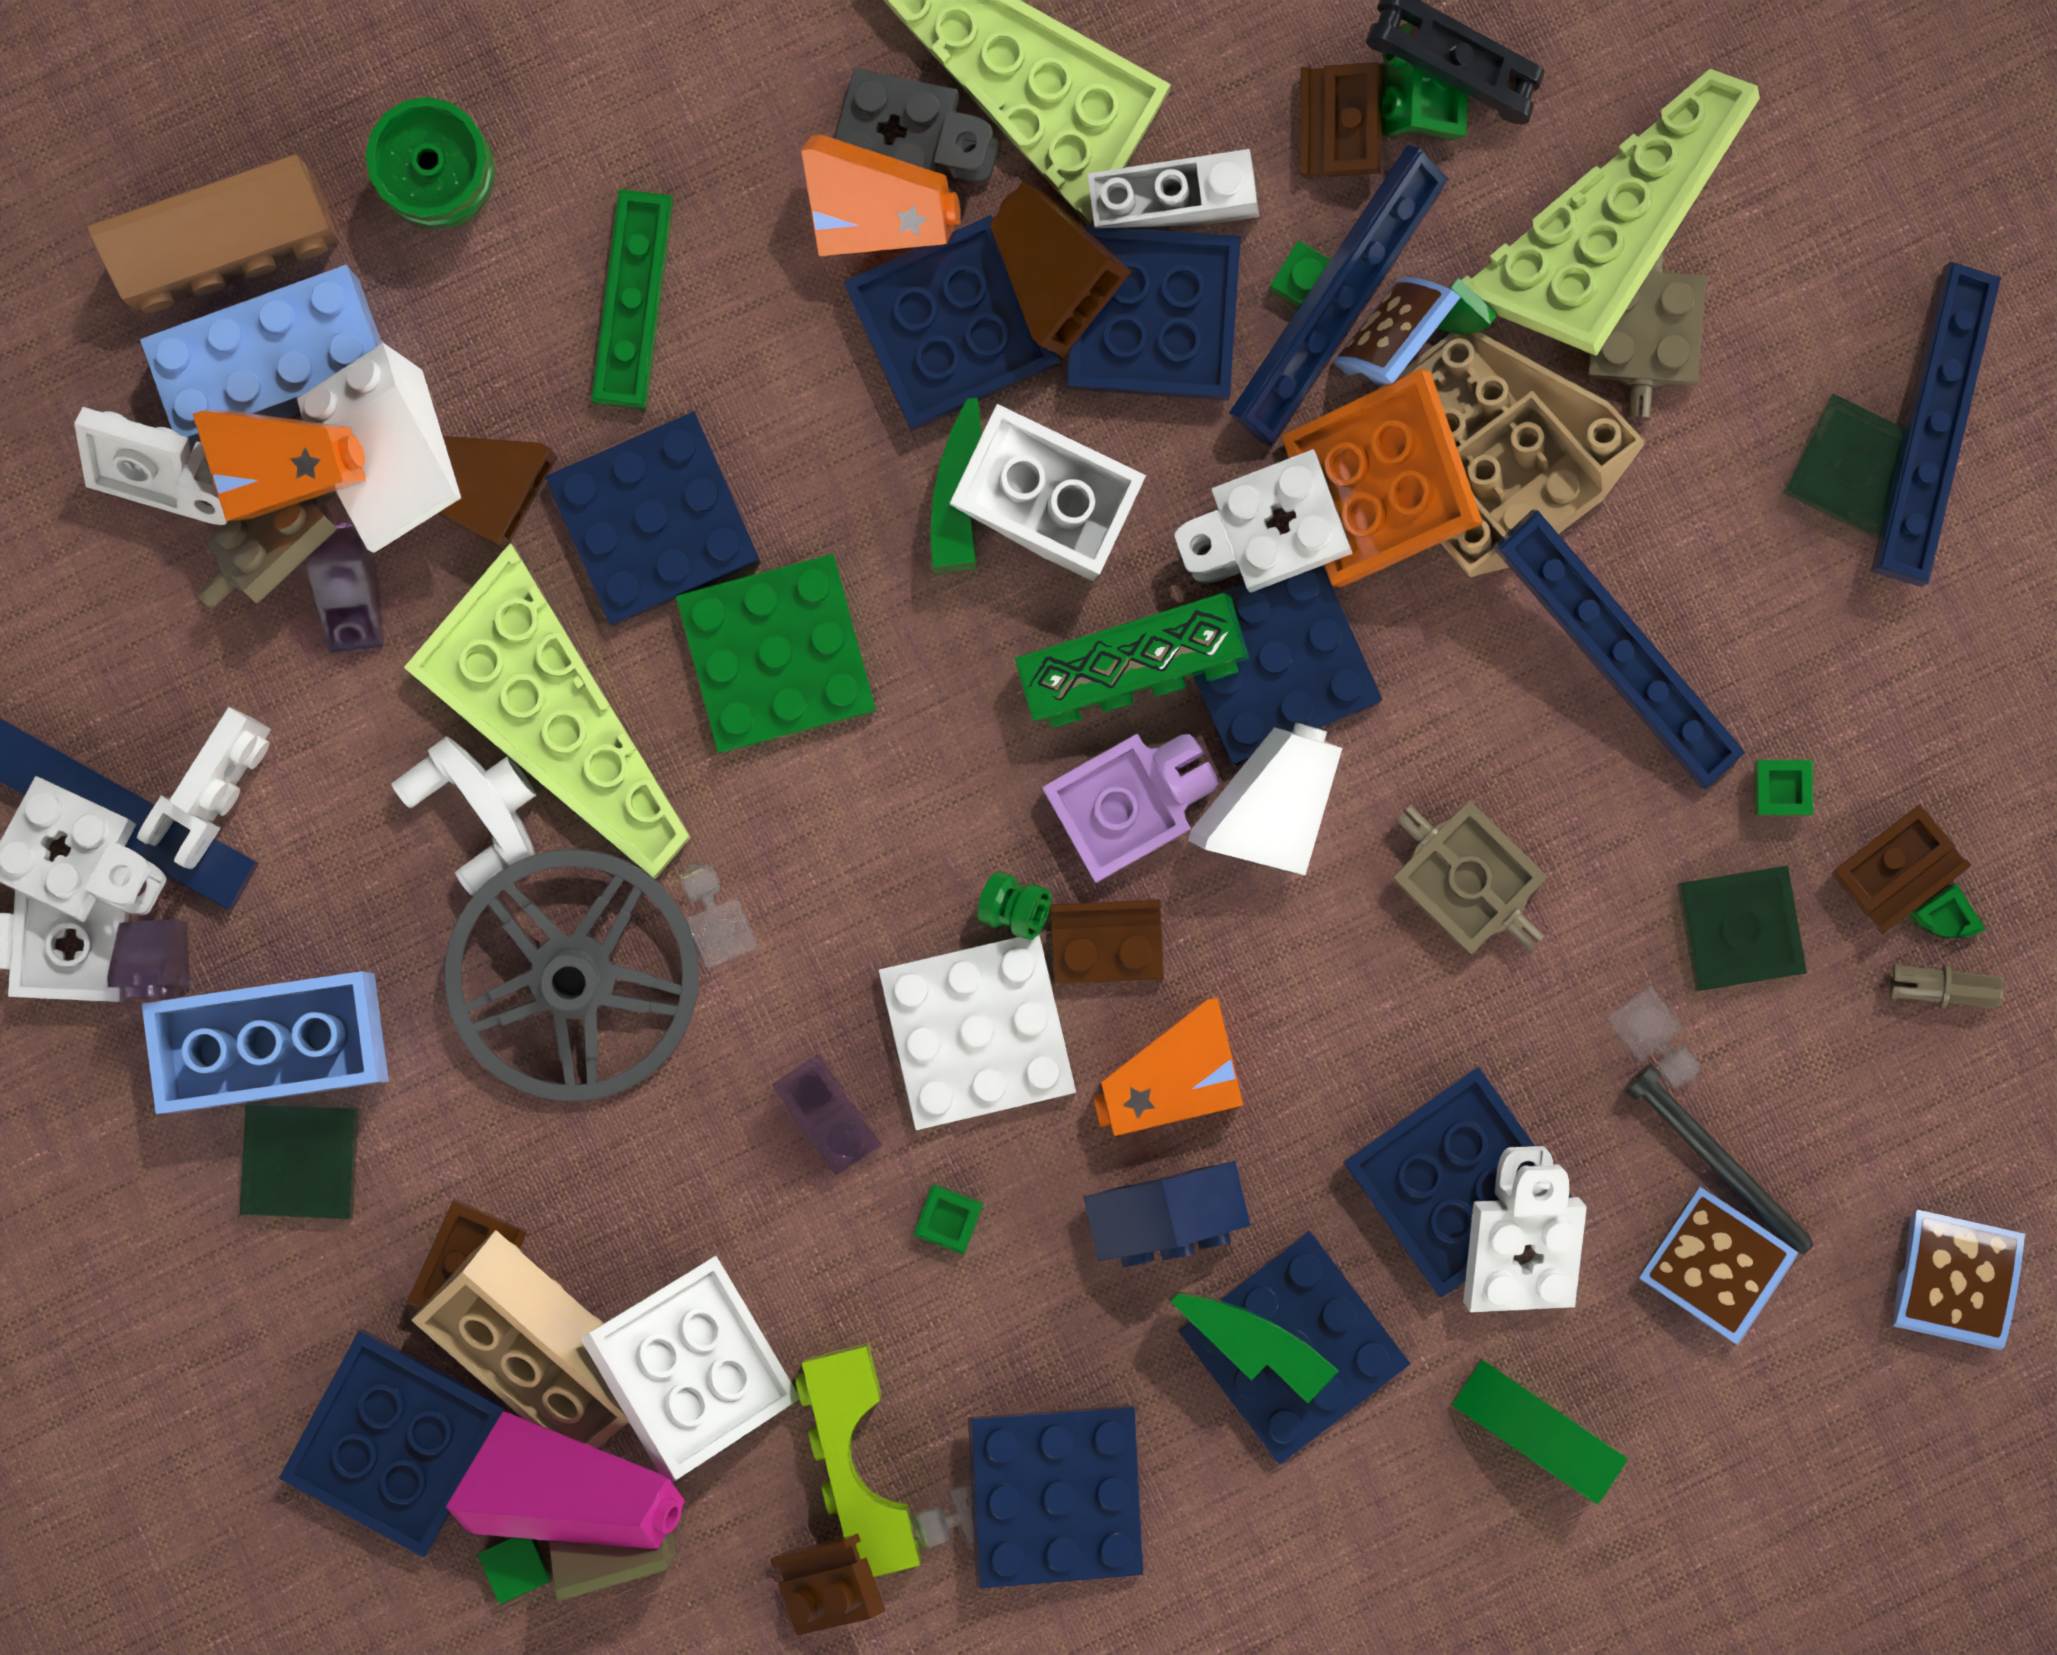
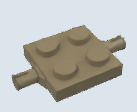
(1655, 338)
(265, 549)
(1469, 877)

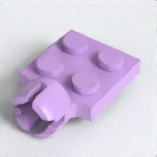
(1129, 801)

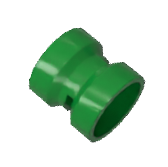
(1014, 905)

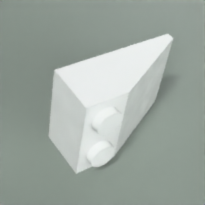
(402, 443)
(1047, 492)

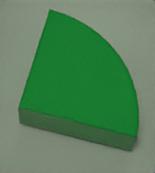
(1469, 313)
(1948, 915)

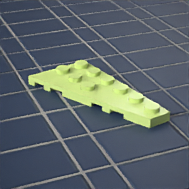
(1043, 85)
(1608, 229)
(528, 691)

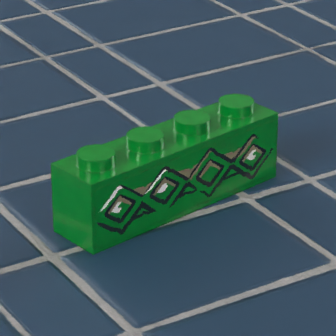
(1132, 659)

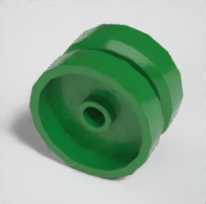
(449, 191)

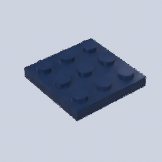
(1167, 321)
(947, 325)
(652, 519)
(1298, 666)
(1434, 1169)
(1318, 1305)
(391, 1442)
(1055, 1496)

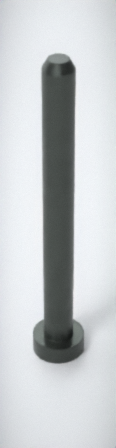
(1645, 1085)

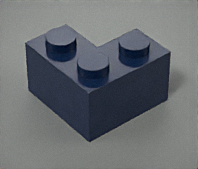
(1167, 1215)

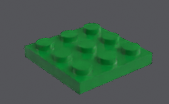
(776, 654)

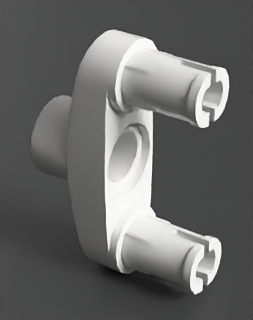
(492, 795)

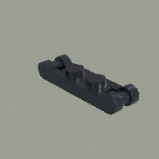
(1457, 56)

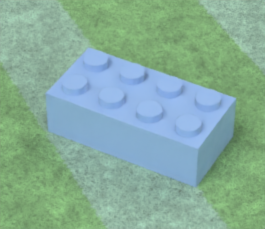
(261, 350)
(265, 1042)

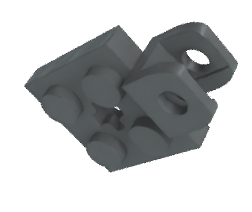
(935, 131)

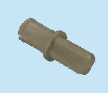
(1946, 986)

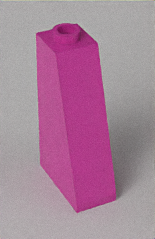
(562, 1490)

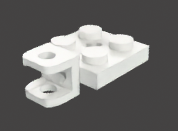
(146, 465)
(1240, 531)
(208, 786)
(96, 863)
(43, 971)
(1533, 1212)

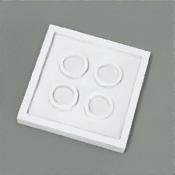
(977, 1031)
(690, 1369)

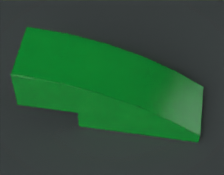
(950, 528)
(1256, 1342)
(1539, 1431)

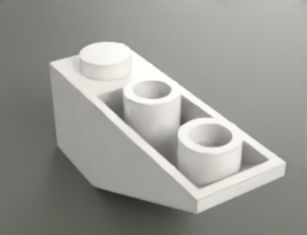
(1176, 192)

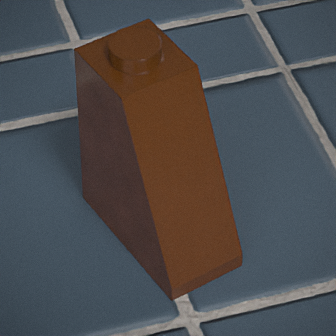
(1054, 267)
(495, 484)

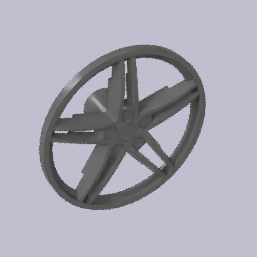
(571, 975)

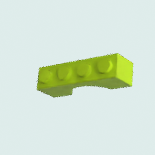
(841, 1390)

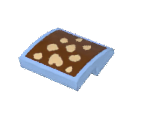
(1396, 329)
(1719, 1265)
(1959, 1280)

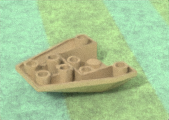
(1522, 441)

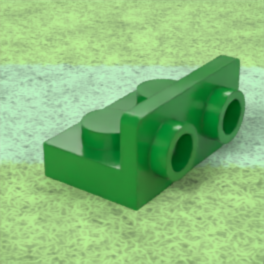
(1420, 101)

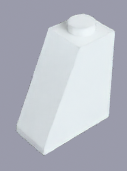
(1273, 801)

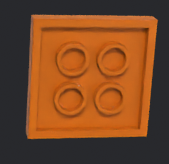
(1390, 474)

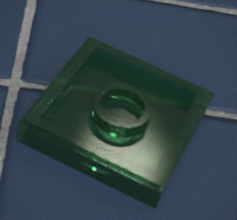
(1848, 465)
(1741, 928)
(299, 1161)

